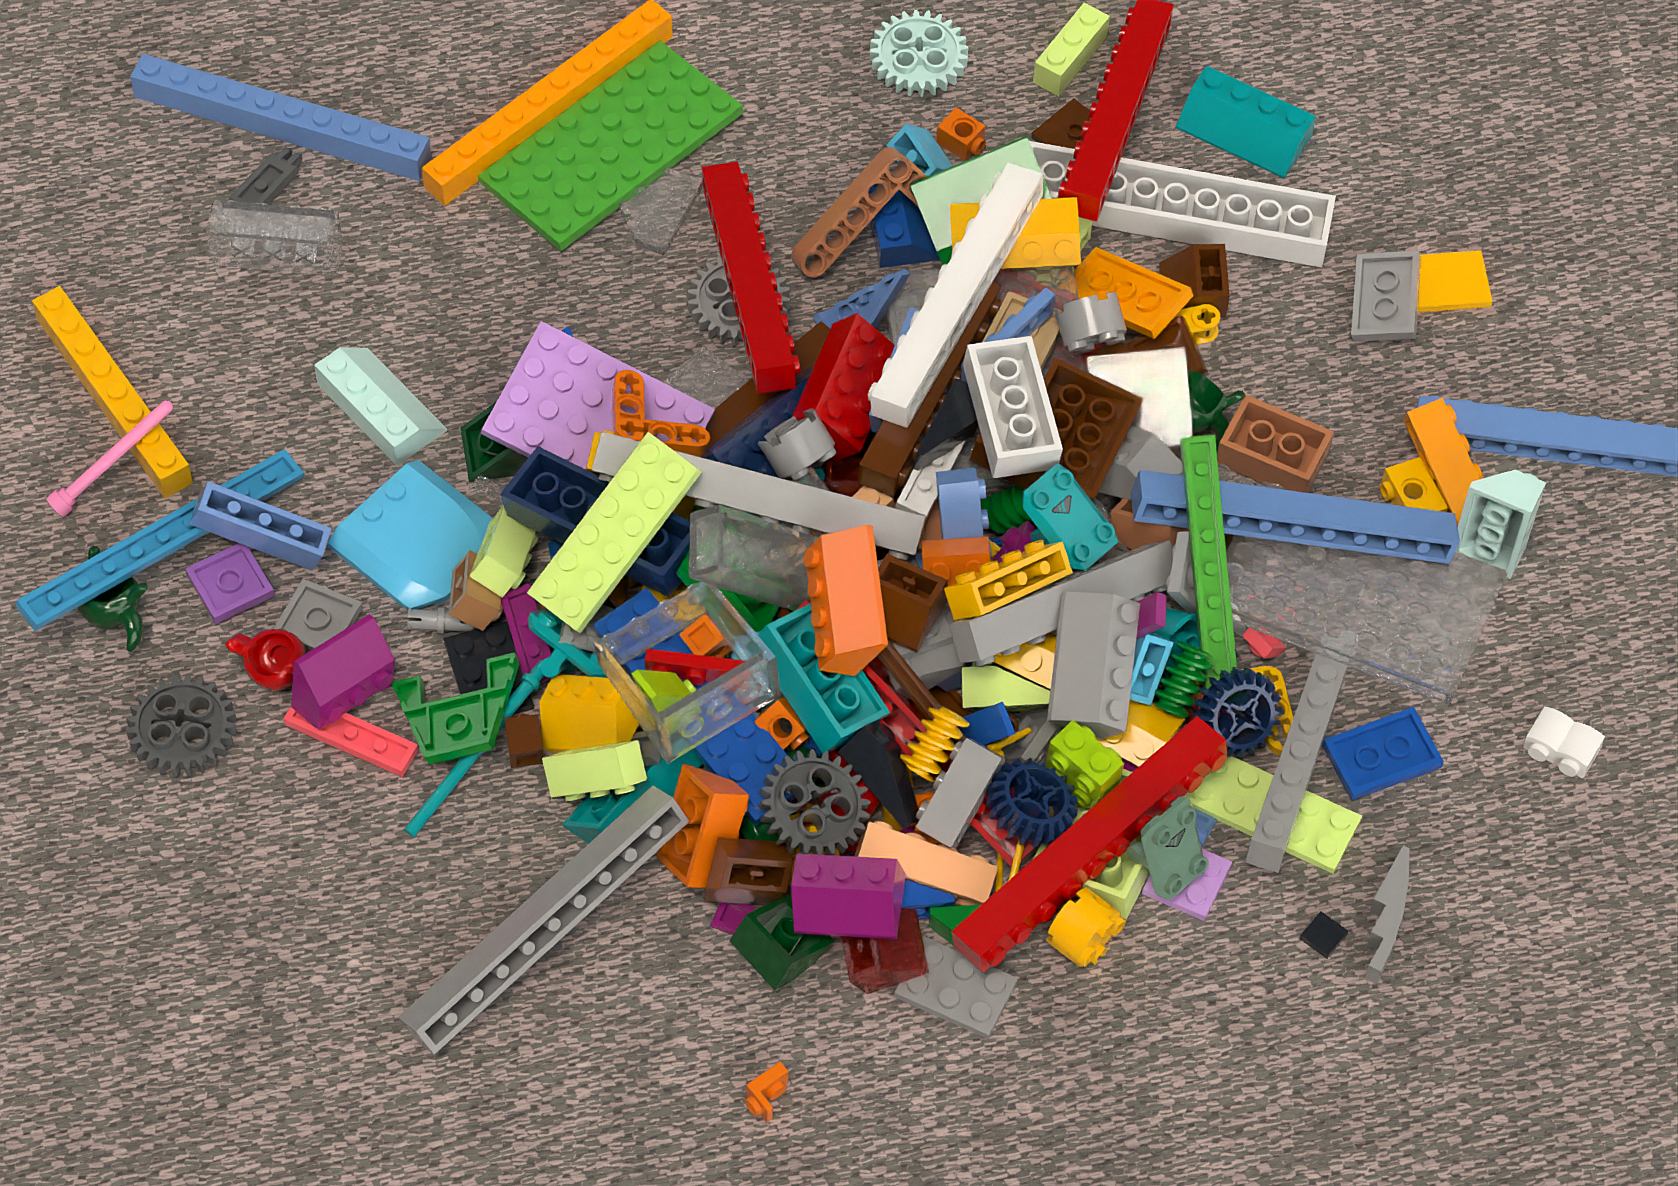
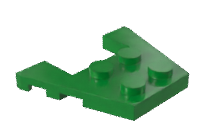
(460, 722)

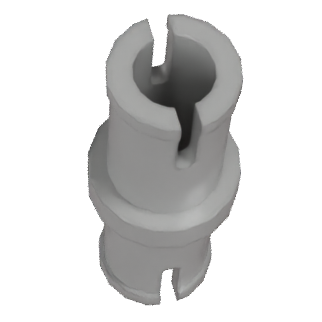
(436, 620)

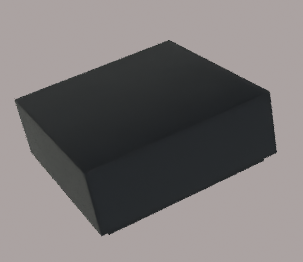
(1323, 935)

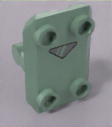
(1171, 849)

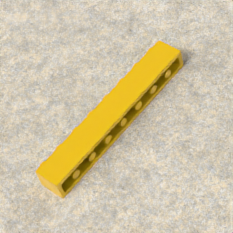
(111, 390)

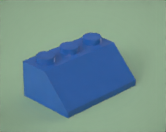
(901, 233)

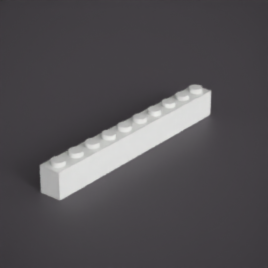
(956, 295)

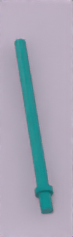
(529, 683)

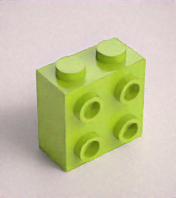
(1086, 762)

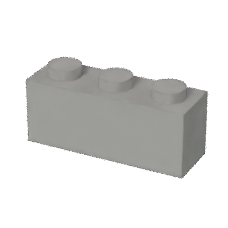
(959, 792)

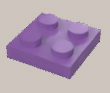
(229, 582)

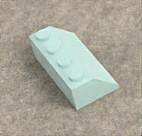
(377, 402)
(1499, 518)

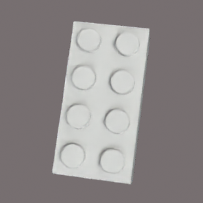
(1012, 406)

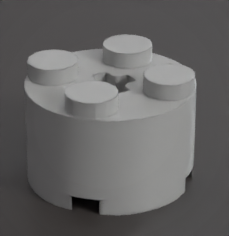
(1091, 322)
(797, 445)

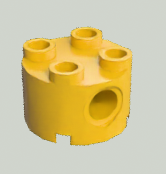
(1085, 928)

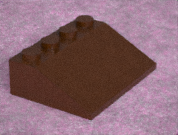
(1090, 421)

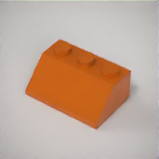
(713, 811)

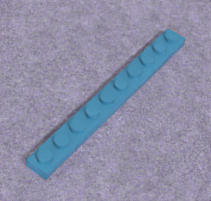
(146, 546)

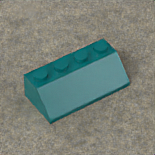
(1246, 122)
(826, 702)
(599, 812)

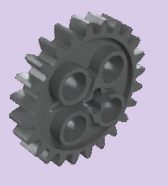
(177, 750)
(796, 778)

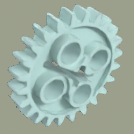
(918, 53)

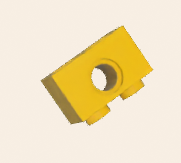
(1413, 480)

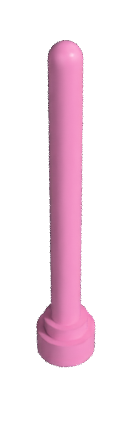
(63, 500)

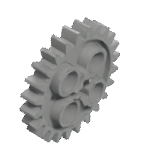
(712, 309)

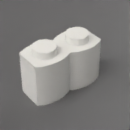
(1563, 742)

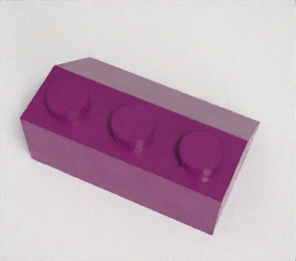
(342, 673)
(847, 895)

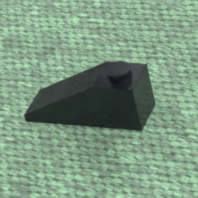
(951, 426)
(878, 761)

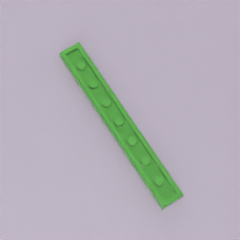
(1208, 553)

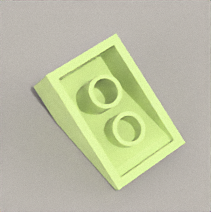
(991, 685)

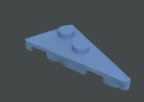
(868, 302)

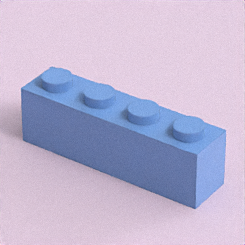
(960, 505)
(260, 526)

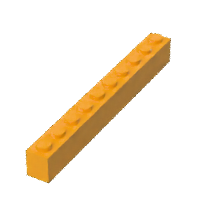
(462, 162)

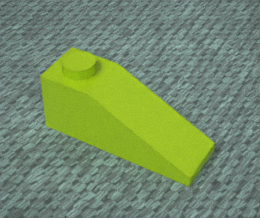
(662, 687)

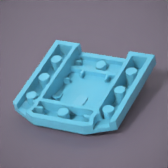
(411, 536)

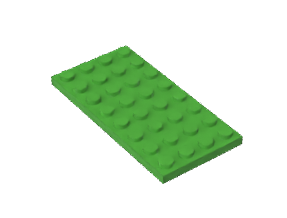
(610, 145)

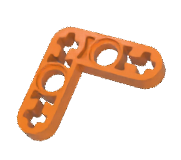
(638, 425)

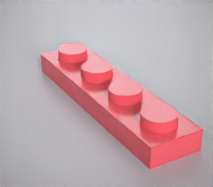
(360, 740)

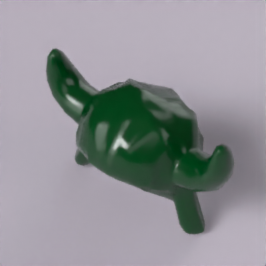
(1208, 403)
(117, 607)

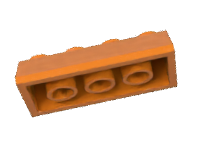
(845, 600)

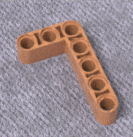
(867, 206)

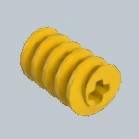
(934, 741)

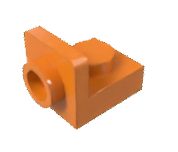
(767, 1085)

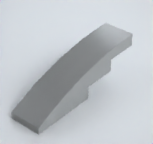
(1389, 906)

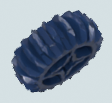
(1249, 692)
(1035, 791)

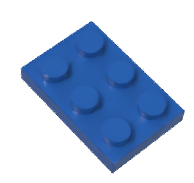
(1382, 753)

